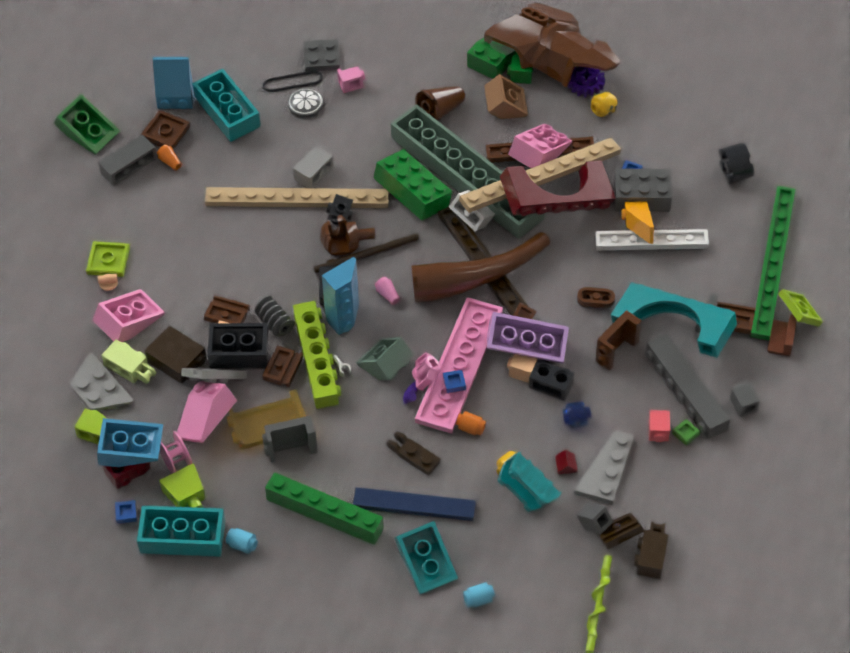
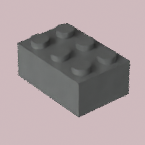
(643, 185)

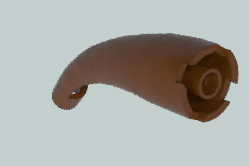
(450, 279)

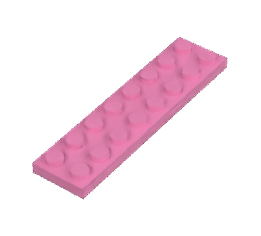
(463, 352)

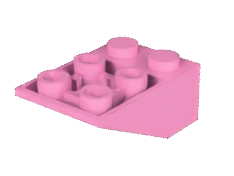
(538, 145)

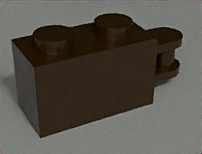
(652, 552)

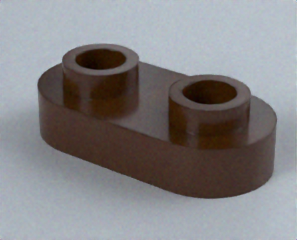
(596, 297)

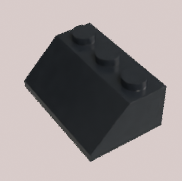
(238, 345)

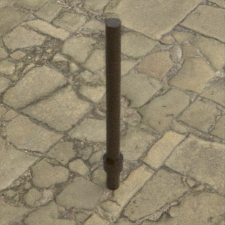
(371, 251)

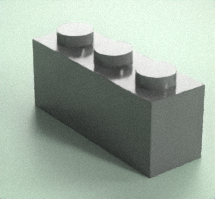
(127, 160)

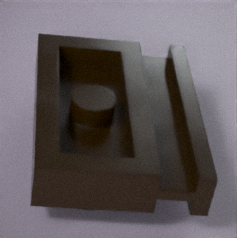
(620, 531)

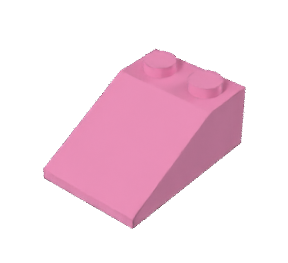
(127, 315)
(204, 410)

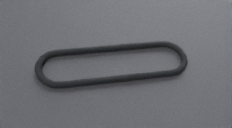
(293, 86)

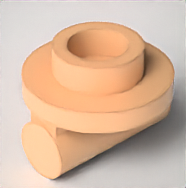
(108, 281)

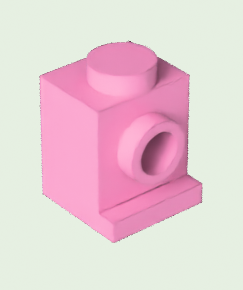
(350, 79)

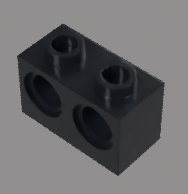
(550, 383)

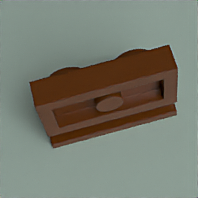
(226, 310)
(744, 316)
(282, 366)

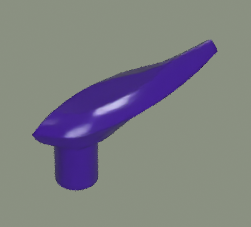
(410, 393)

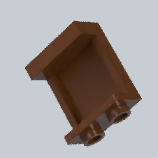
(624, 329)

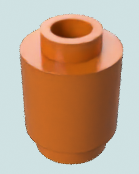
(471, 423)

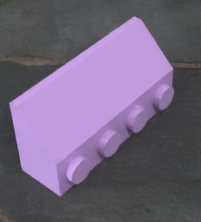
(527, 337)

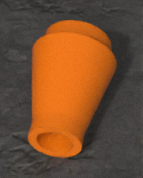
(169, 157)

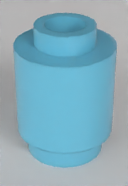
(241, 540)
(479, 595)

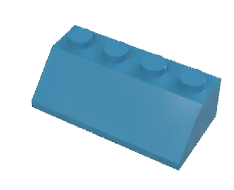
(341, 296)

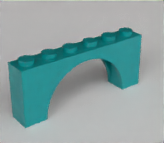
(714, 322)

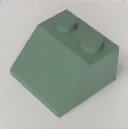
(386, 358)

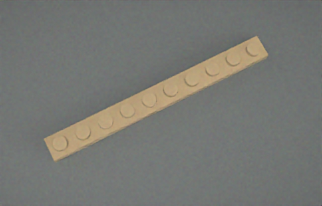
(542, 173)
(293, 197)

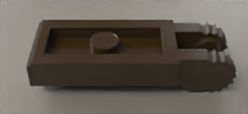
(414, 453)

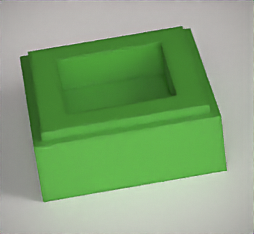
(686, 432)

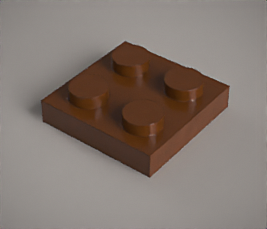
(165, 129)

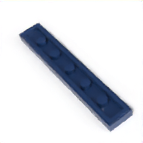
(414, 504)

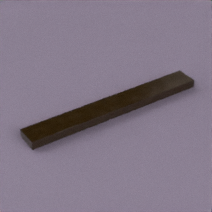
(476, 250)

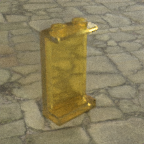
(250, 423)

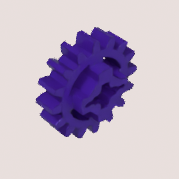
(594, 83)

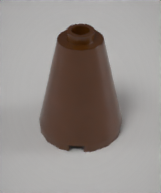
(440, 101)

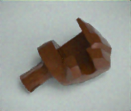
(345, 237)

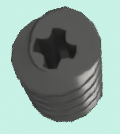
(273, 314)

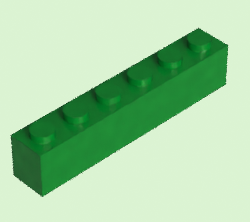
(324, 508)

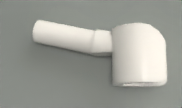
(342, 366)

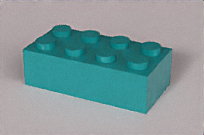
(226, 105)
(181, 531)

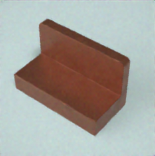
(782, 336)

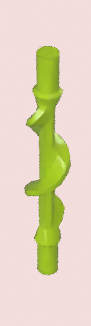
(597, 596)

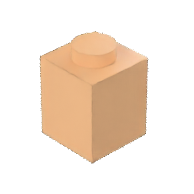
(521, 367)

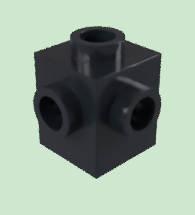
(340, 206)

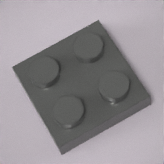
(321, 55)

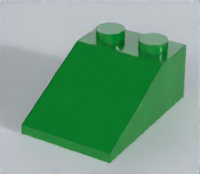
(489, 58)
(86, 125)

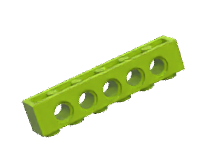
(308, 326)

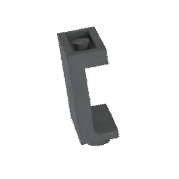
(289, 435)

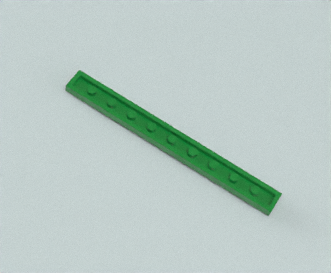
(773, 263)

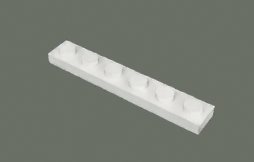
(662, 240)

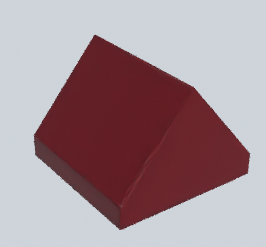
(566, 462)

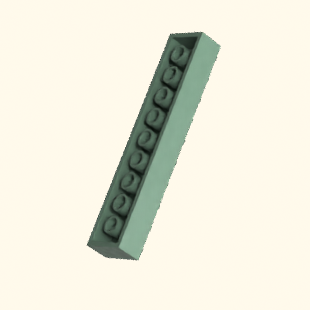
(456, 163)

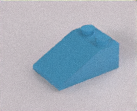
(173, 83)
(128, 442)

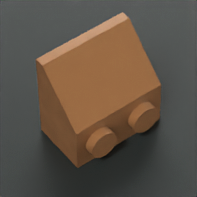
(505, 98)

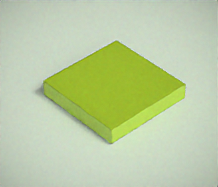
(108, 258)
(800, 308)

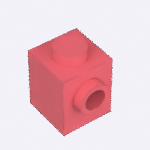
(659, 425)

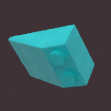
(426, 557)

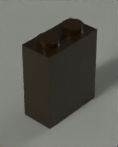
(173, 352)

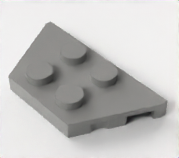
(212, 375)
(98, 387)

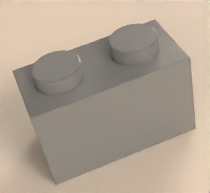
(313, 167)

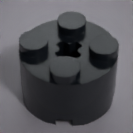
(736, 162)

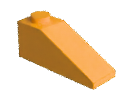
(639, 219)

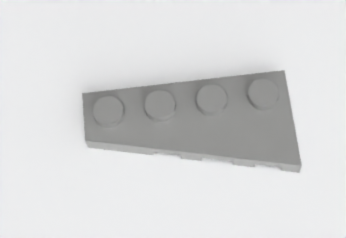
(605, 473)

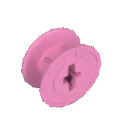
(179, 450)

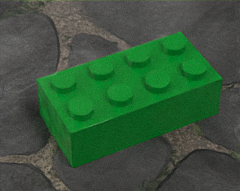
(412, 184)

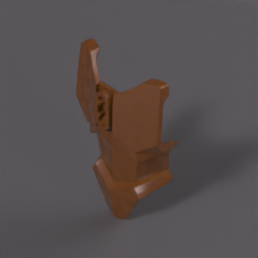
(551, 42)

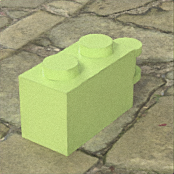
(127, 362)

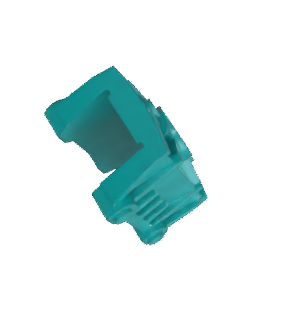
(527, 482)

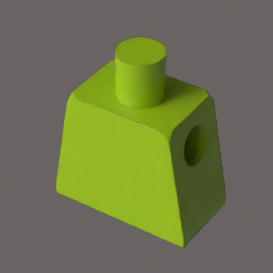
(184, 487)

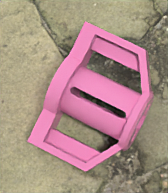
(425, 370)

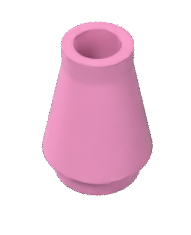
(386, 288)

